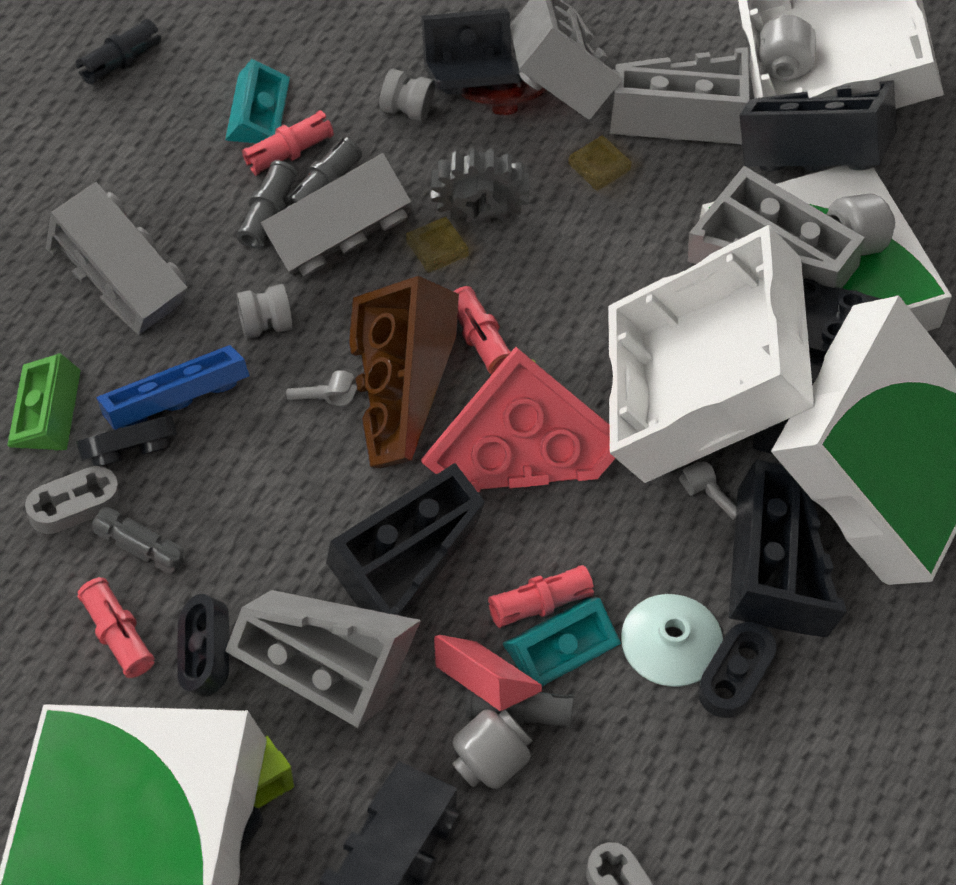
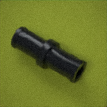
(118, 51)

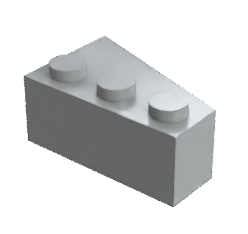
(556, 55)
(682, 99)
(751, 202)
(338, 216)
(115, 257)
(324, 650)

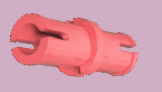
(288, 142)
(493, 349)
(541, 596)
(115, 627)

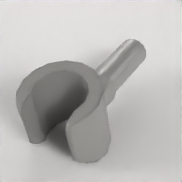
(338, 392)
(702, 477)

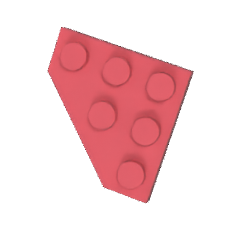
(523, 432)

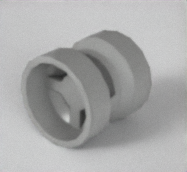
(407, 94)
(264, 311)

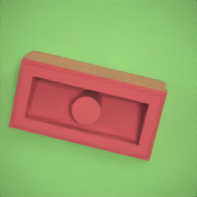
(483, 672)

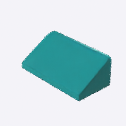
(257, 103)
(563, 641)

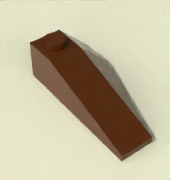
(404, 348)

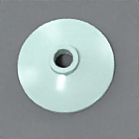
(668, 658)

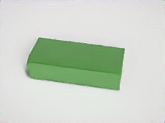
(45, 404)

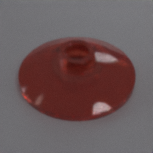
(504, 101)

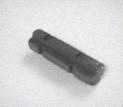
(138, 540)

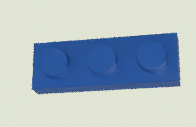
(173, 387)

